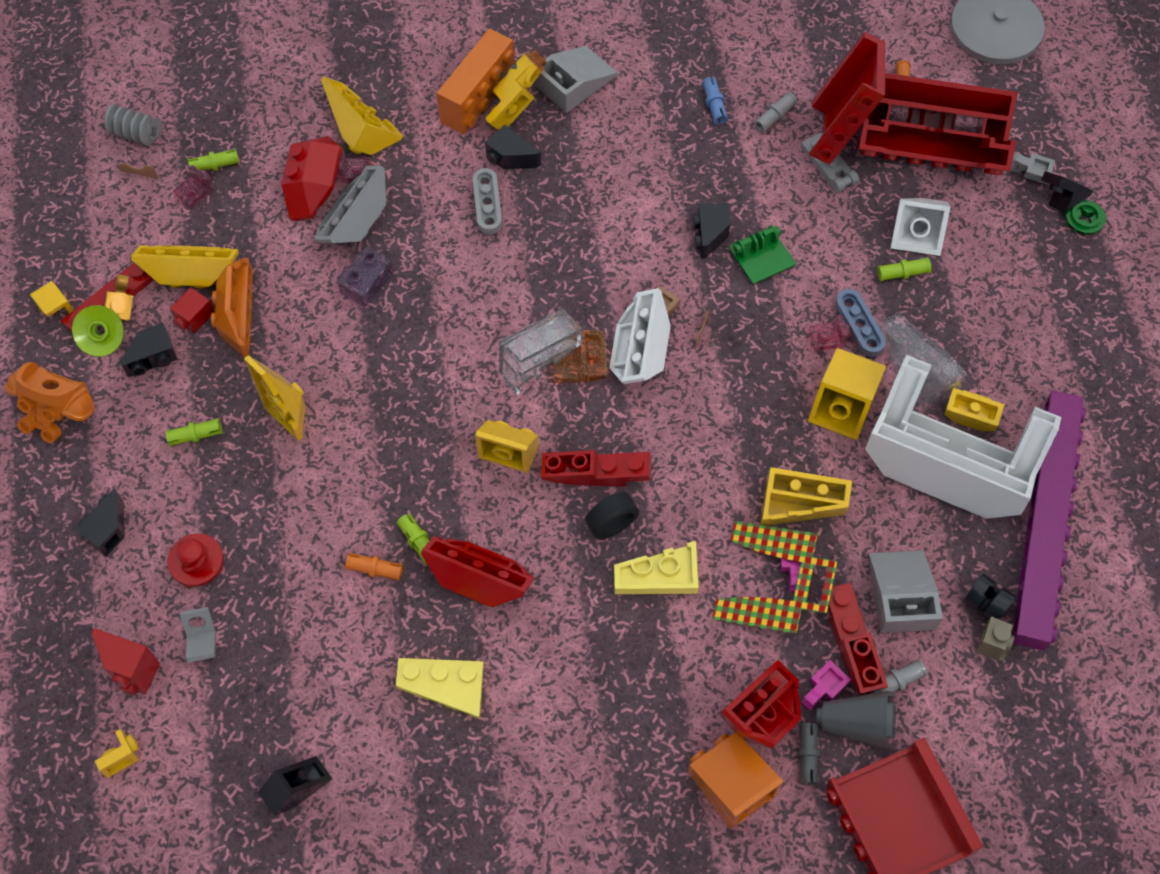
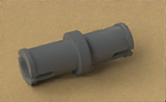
(808, 754)

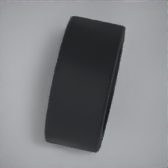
(612, 515)

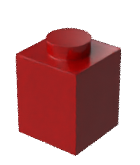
(191, 311)

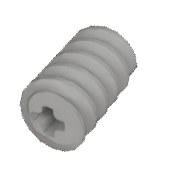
(132, 125)

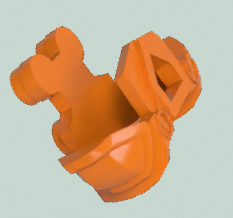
(45, 401)

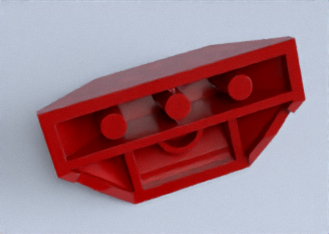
(309, 176)
(476, 571)
(766, 707)

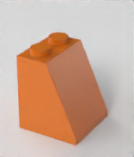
(734, 778)

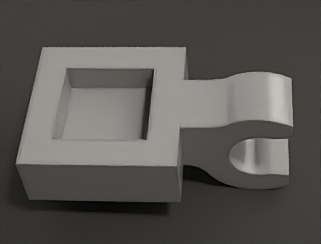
(1033, 166)

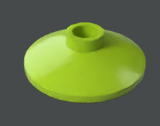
(86, 330)

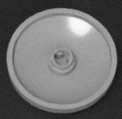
(997, 29)

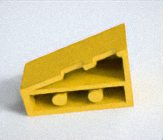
(803, 497)

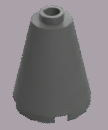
(861, 718)

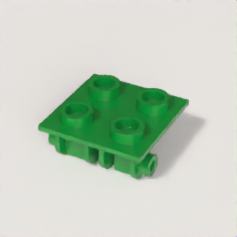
(762, 254)

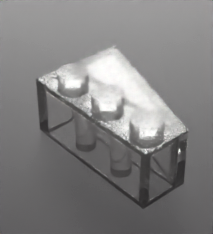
(537, 346)

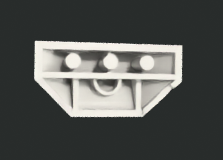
(641, 338)

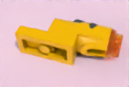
(514, 90)

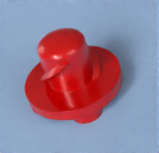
(195, 560)

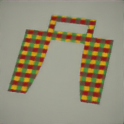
(771, 612)

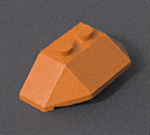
(233, 305)

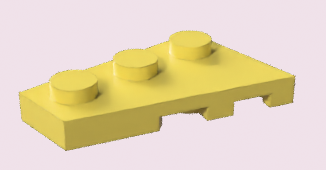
(660, 574)
(447, 682)

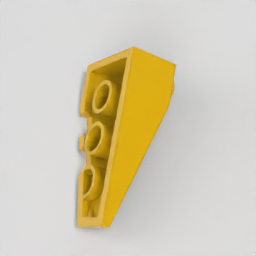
(357, 121)
(279, 397)

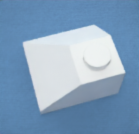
(920, 225)

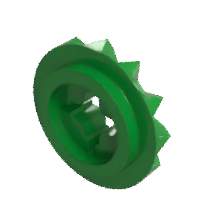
(1087, 209)

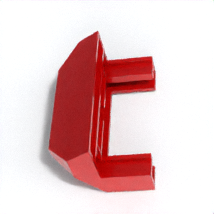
(931, 124)

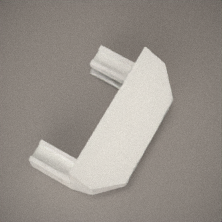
(952, 462)

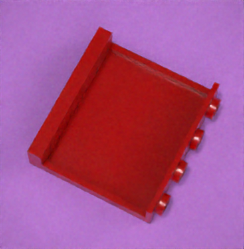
(850, 96)
(903, 814)

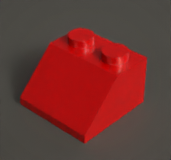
(126, 661)

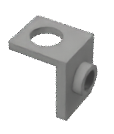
(202, 639)

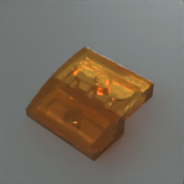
(585, 362)

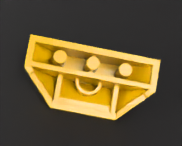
(184, 264)

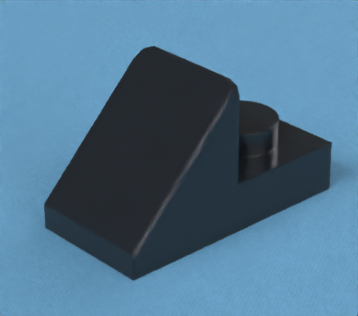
(1066, 192)

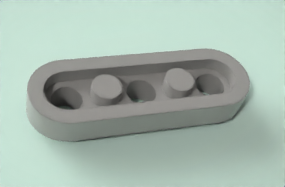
(487, 193)

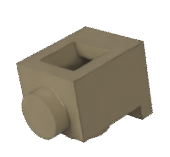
(995, 639)

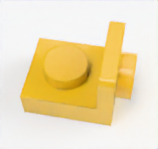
(118, 758)

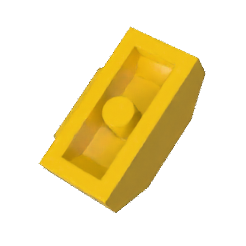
(973, 410)

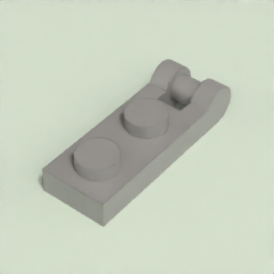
(831, 171)

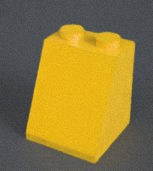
(846, 393)

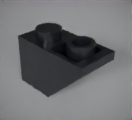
(713, 227)
(148, 350)
(104, 525)

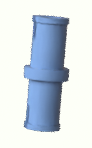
(715, 100)

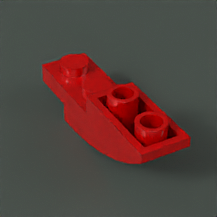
(595, 469)
(854, 642)

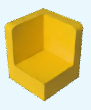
(50, 299)

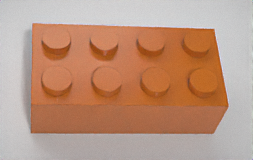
(472, 83)

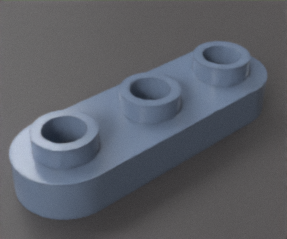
(860, 314)

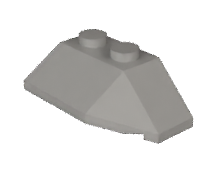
(355, 208)

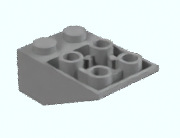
(573, 77)
(904, 592)

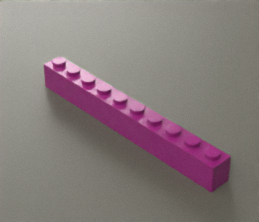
(1048, 528)

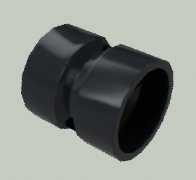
(986, 588)

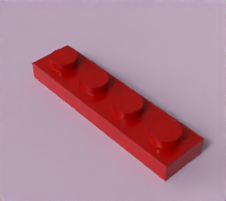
(137, 281)

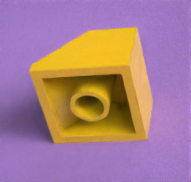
(506, 445)

